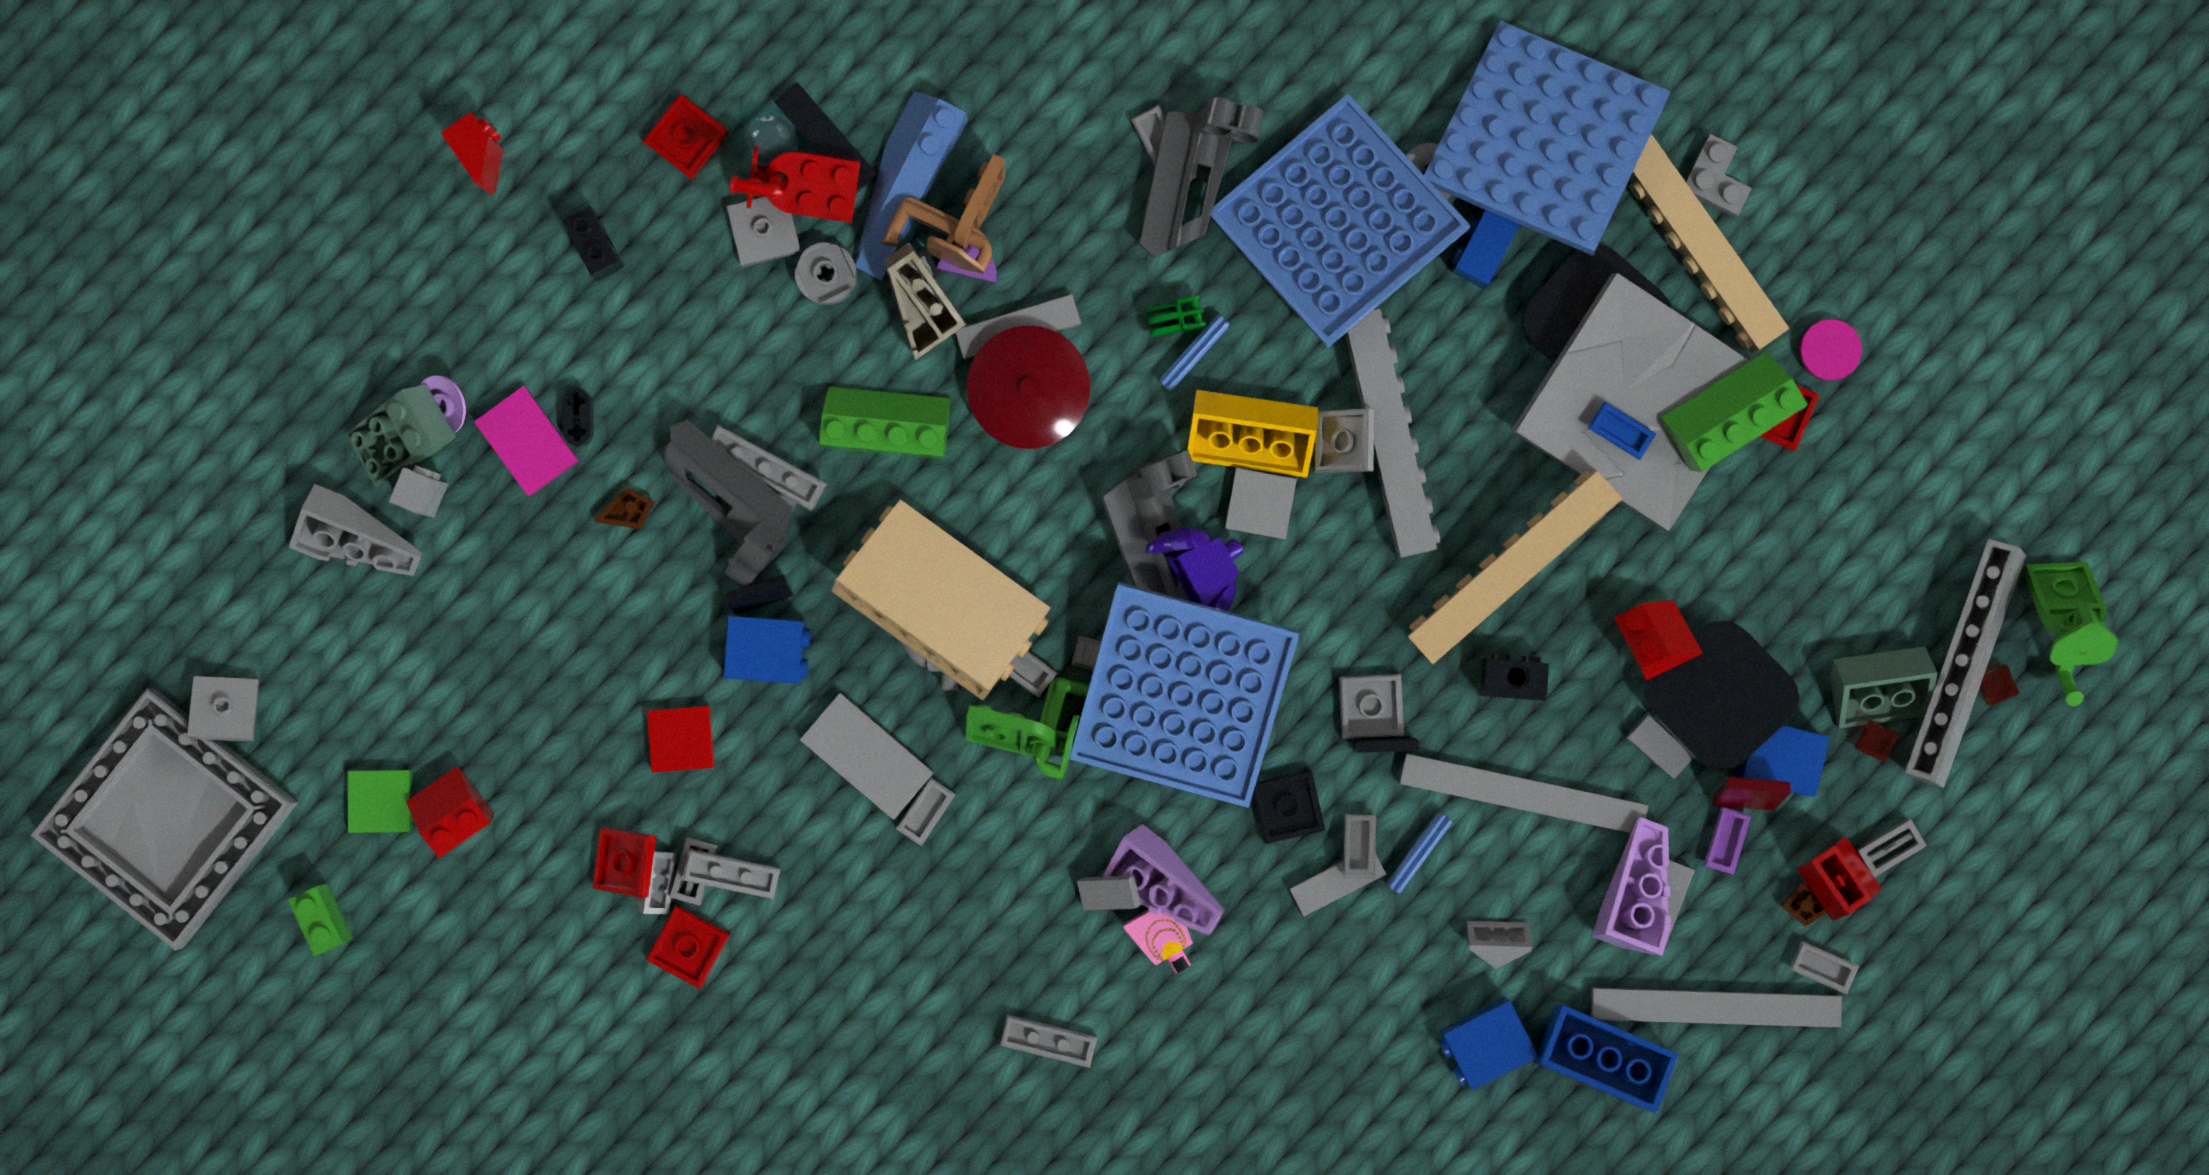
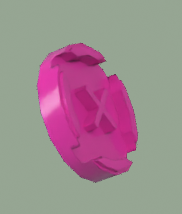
(1830, 350)

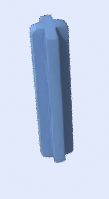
(1194, 352)
(1419, 852)

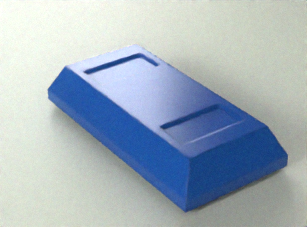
(1621, 430)

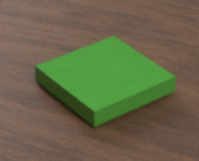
(379, 801)

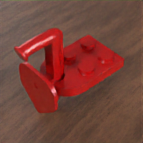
(815, 188)

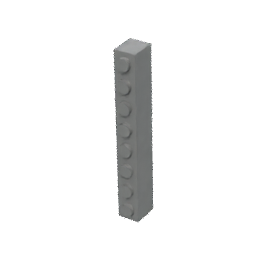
(1393, 446)
(1966, 663)

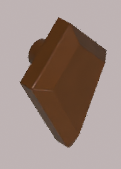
(627, 510)
(1803, 905)

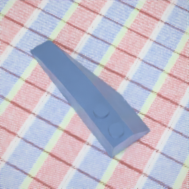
(908, 169)

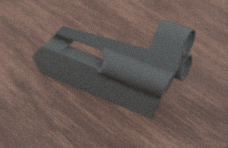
(1192, 148)
(752, 509)
(1141, 510)

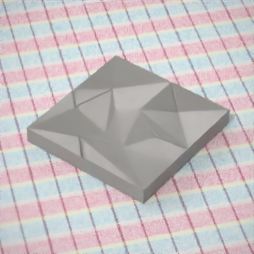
(1644, 365)
(164, 819)

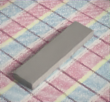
(1053, 315)
(771, 470)

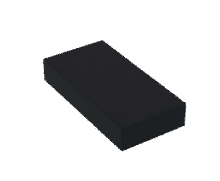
(759, 594)
(1386, 745)

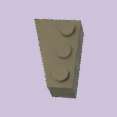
(922, 303)

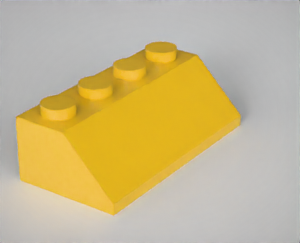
(1252, 433)

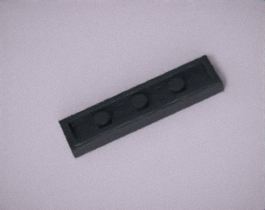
(821, 131)

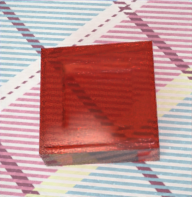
(1998, 685)
(1876, 740)

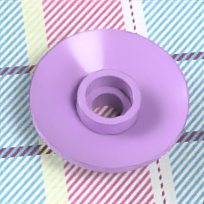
(448, 399)

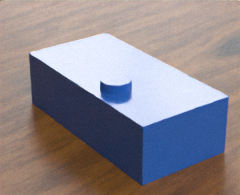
(1605, 1058)

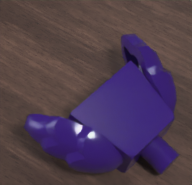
(1201, 564)

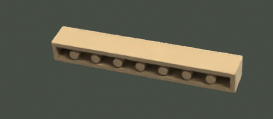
(1705, 249)
(1514, 566)

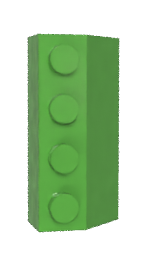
(1733, 412)
(885, 423)

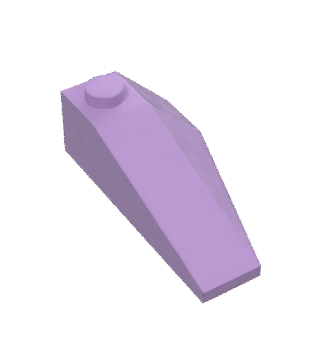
(1164, 880)
(1637, 900)

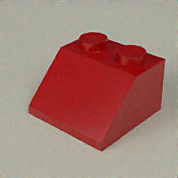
(477, 149)
(1657, 637)
(449, 811)

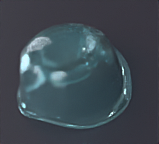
(773, 134)

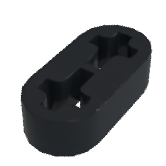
(570, 417)

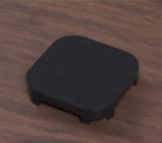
(1568, 294)
(1723, 699)

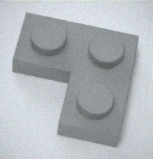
(1708, 178)

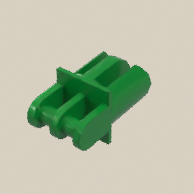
(1175, 316)

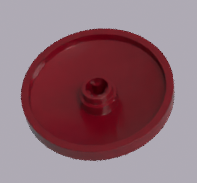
(1028, 387)

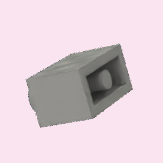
(419, 491)

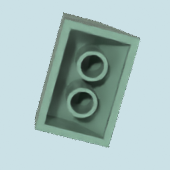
(1882, 686)

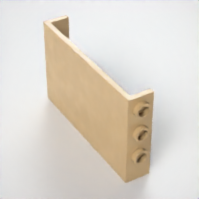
(941, 599)

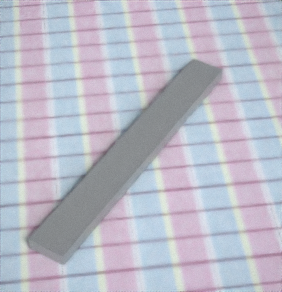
(1521, 793)
(1716, 1007)

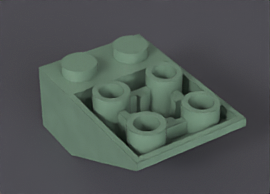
(400, 433)

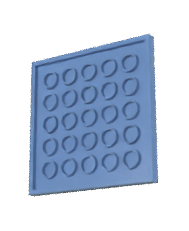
(1546, 137)
(1338, 220)
(1184, 694)

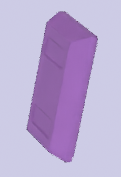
(1727, 840)

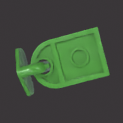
(2075, 612)
(1029, 737)

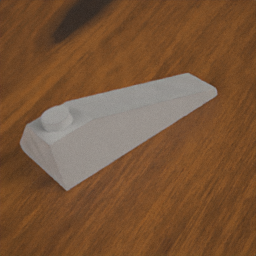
(341, 529)

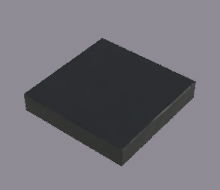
(1288, 807)

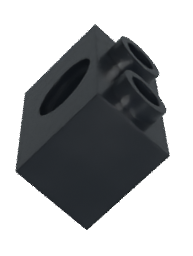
(593, 243)
(1533, 681)

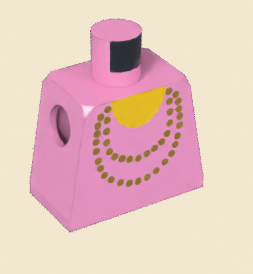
(1160, 938)

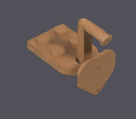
(960, 232)

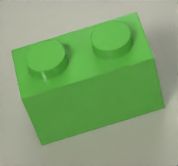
(320, 919)

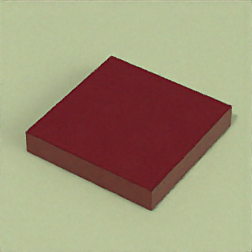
(1751, 793)

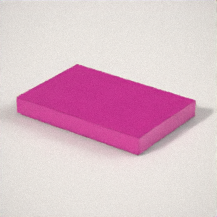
(526, 441)

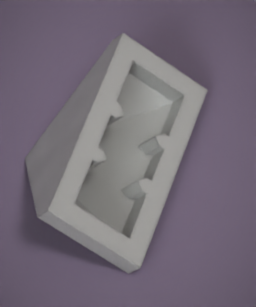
(660, 885)
(1499, 941)

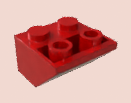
(1839, 879)

